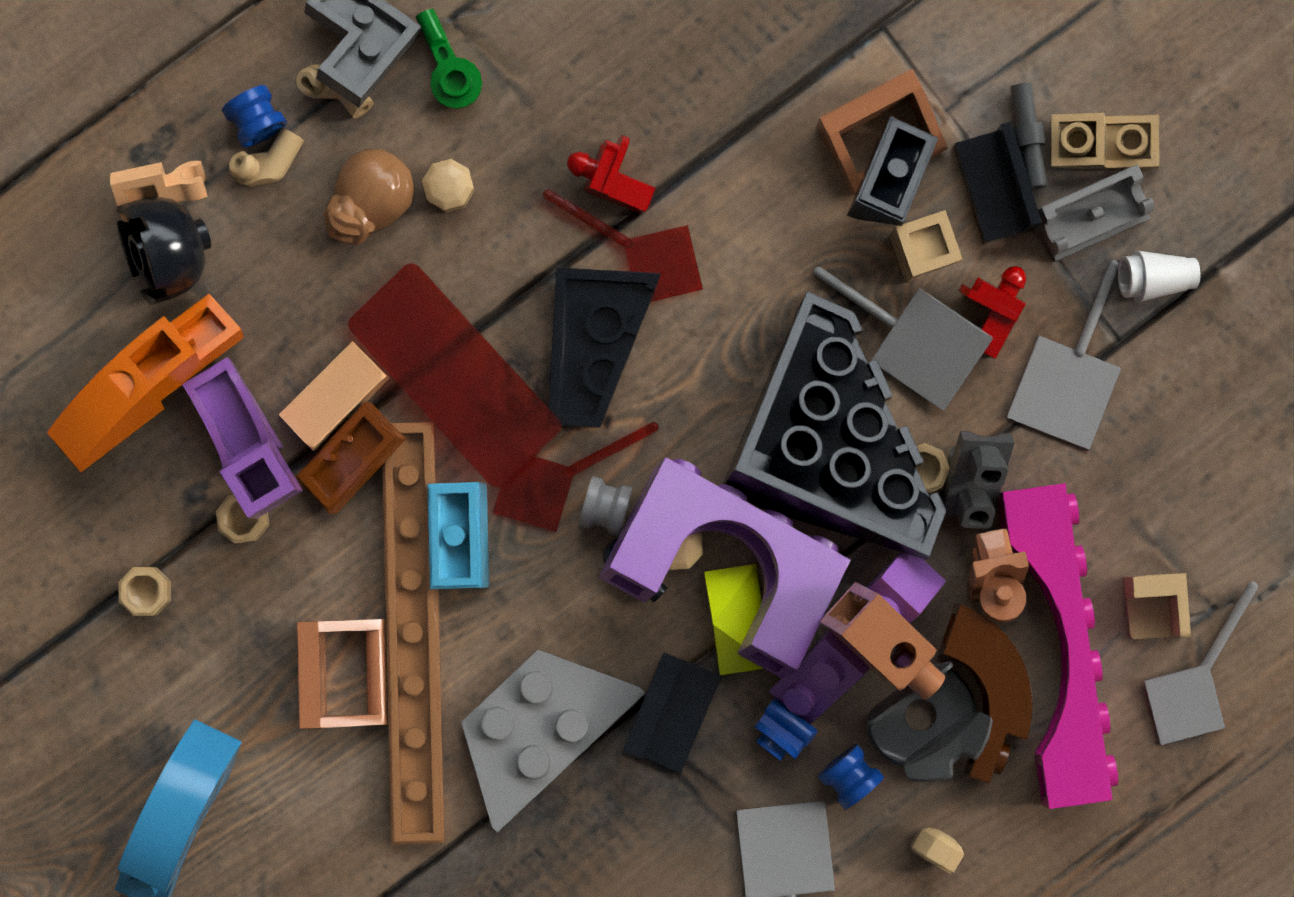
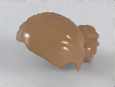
(368, 195)

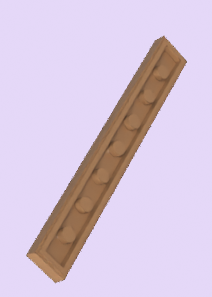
(413, 643)

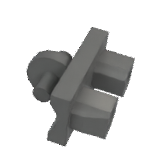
(976, 477)

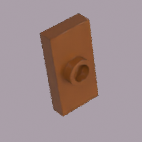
(350, 458)

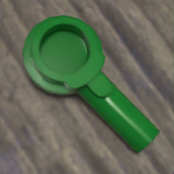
(455, 80)

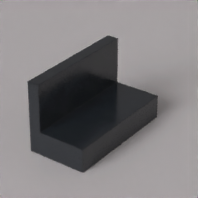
(997, 184)
(671, 712)

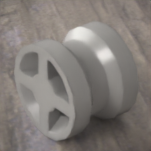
(605, 506)

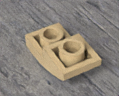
(1105, 141)

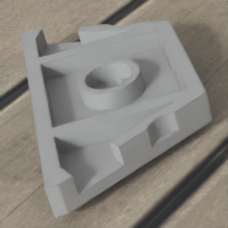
(539, 727)

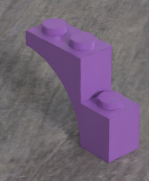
(242, 439)
(833, 668)

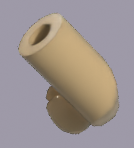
(266, 166)

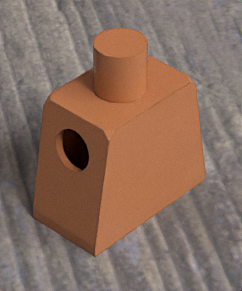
(873, 629)

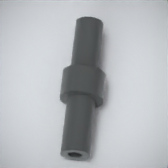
(1029, 134)

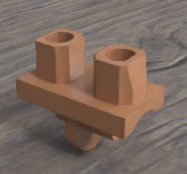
(997, 576)

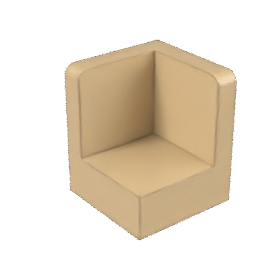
(925, 245)
(1157, 606)

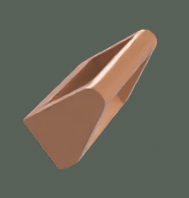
(867, 108)
(313, 674)

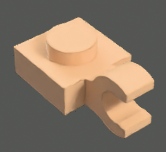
(149, 181)

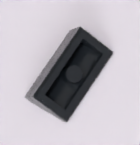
(893, 174)

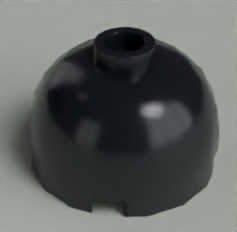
(163, 246)

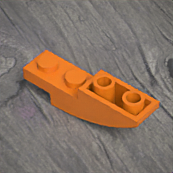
(139, 378)

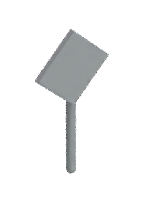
(1186, 700)

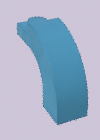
(176, 811)

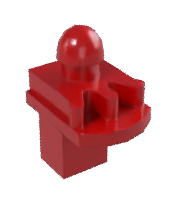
(606, 181)
(1003, 305)

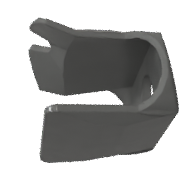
(930, 752)

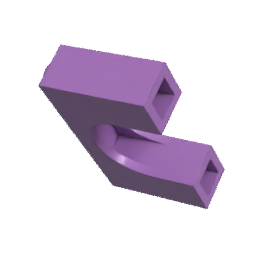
(796, 568)

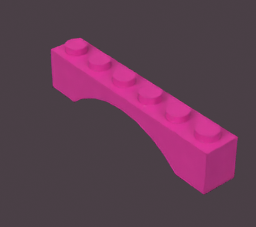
(1072, 752)

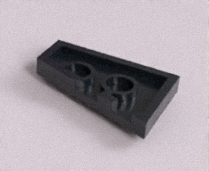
(592, 338)

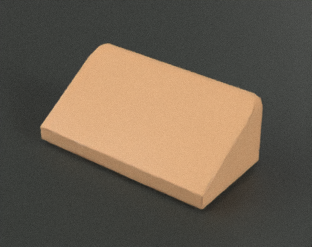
(333, 396)

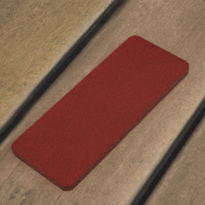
(455, 375)

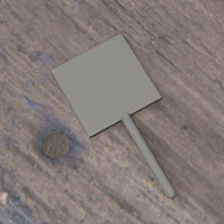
(928, 344)
(1063, 386)
(785, 850)

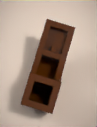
(1002, 682)

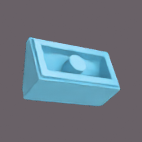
(458, 535)

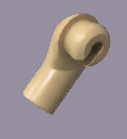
(312, 87)

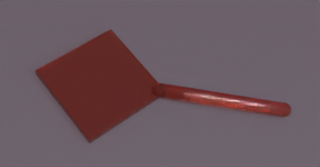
(660, 252)
(542, 486)

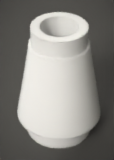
(1156, 275)

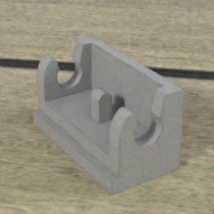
(1095, 213)

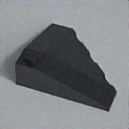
(828, 443)

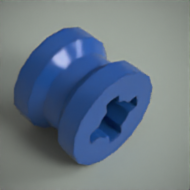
(254, 116)
(850, 776)

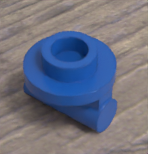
(783, 731)

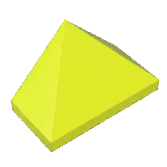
(733, 606)

